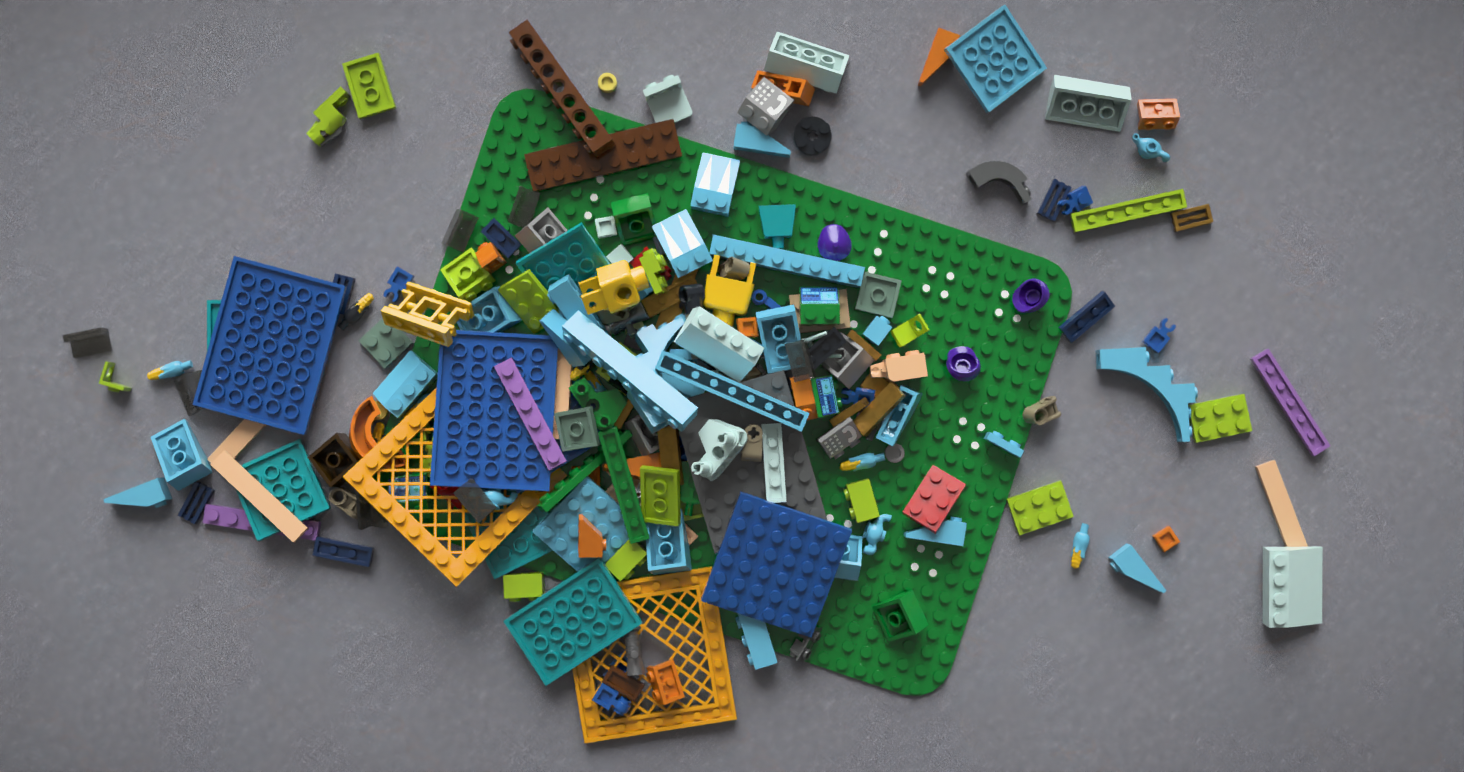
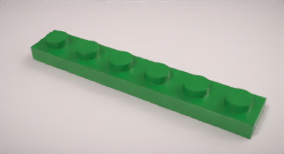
(577, 475)
(623, 485)

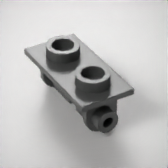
(803, 649)

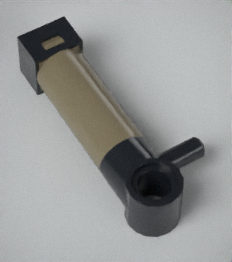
(692, 297)

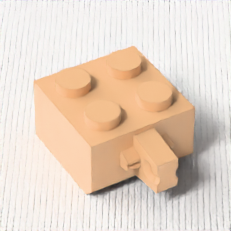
(901, 368)

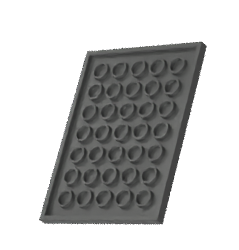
(720, 495)

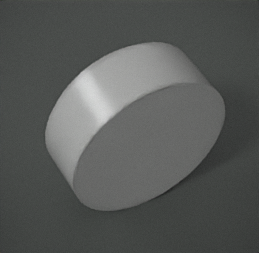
(894, 453)

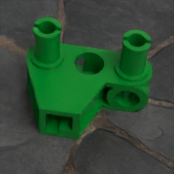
(608, 403)

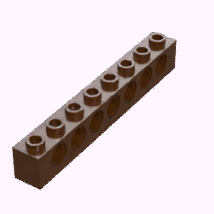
(526, 33)

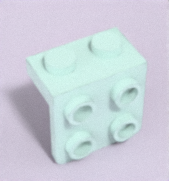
(667, 100)

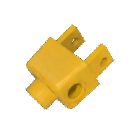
(614, 287)
(726, 295)

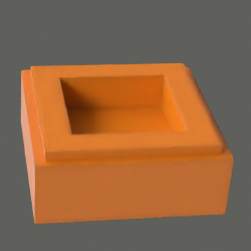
(748, 326)
(1166, 539)

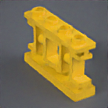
(426, 326)

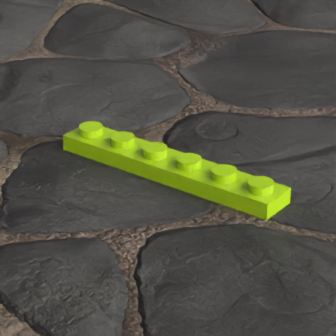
(1128, 210)

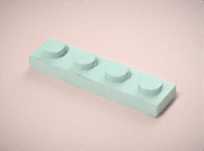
(773, 462)

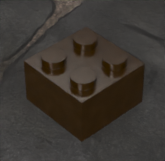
(334, 459)

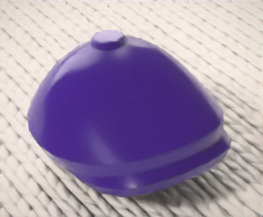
(834, 243)
(1030, 296)
(963, 363)

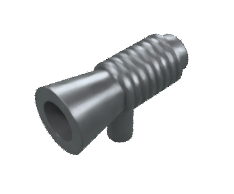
(636, 315)
(633, 649)

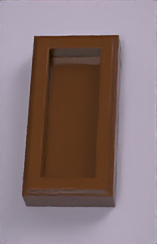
(624, 684)

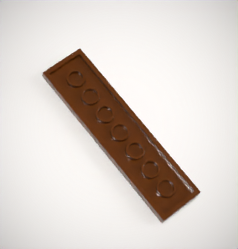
(631, 150)

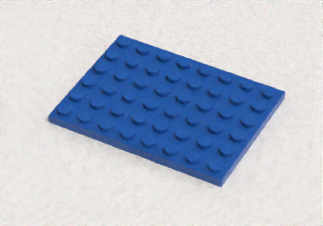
(270, 345)
(475, 419)

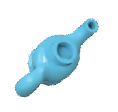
(1149, 148)
(498, 498)
(874, 533)

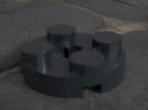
(819, 144)

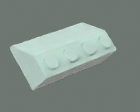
(806, 61)
(1087, 103)
(718, 344)

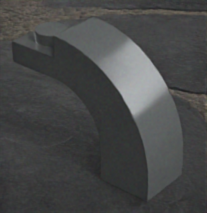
(1001, 172)

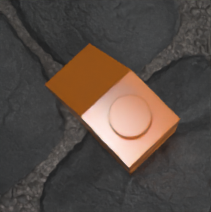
(804, 397)
(589, 539)

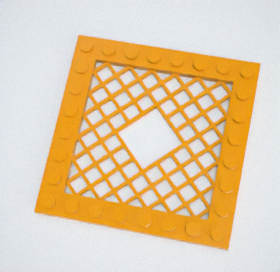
(454, 569)
(667, 719)

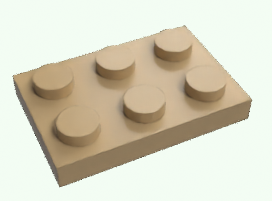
(844, 314)

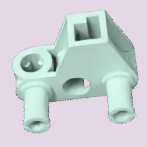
(721, 445)

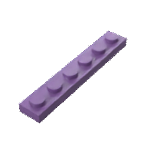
(1290, 402)
(530, 414)
(238, 519)

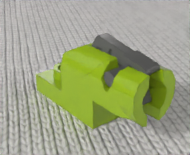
(330, 118)

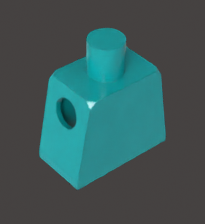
(777, 223)

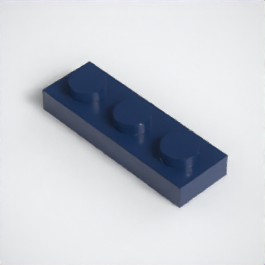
(1086, 316)
(343, 551)

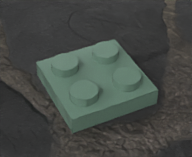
(878, 295)
(385, 343)
(577, 428)

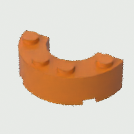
(360, 432)

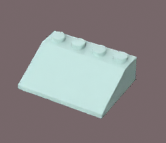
(1292, 586)

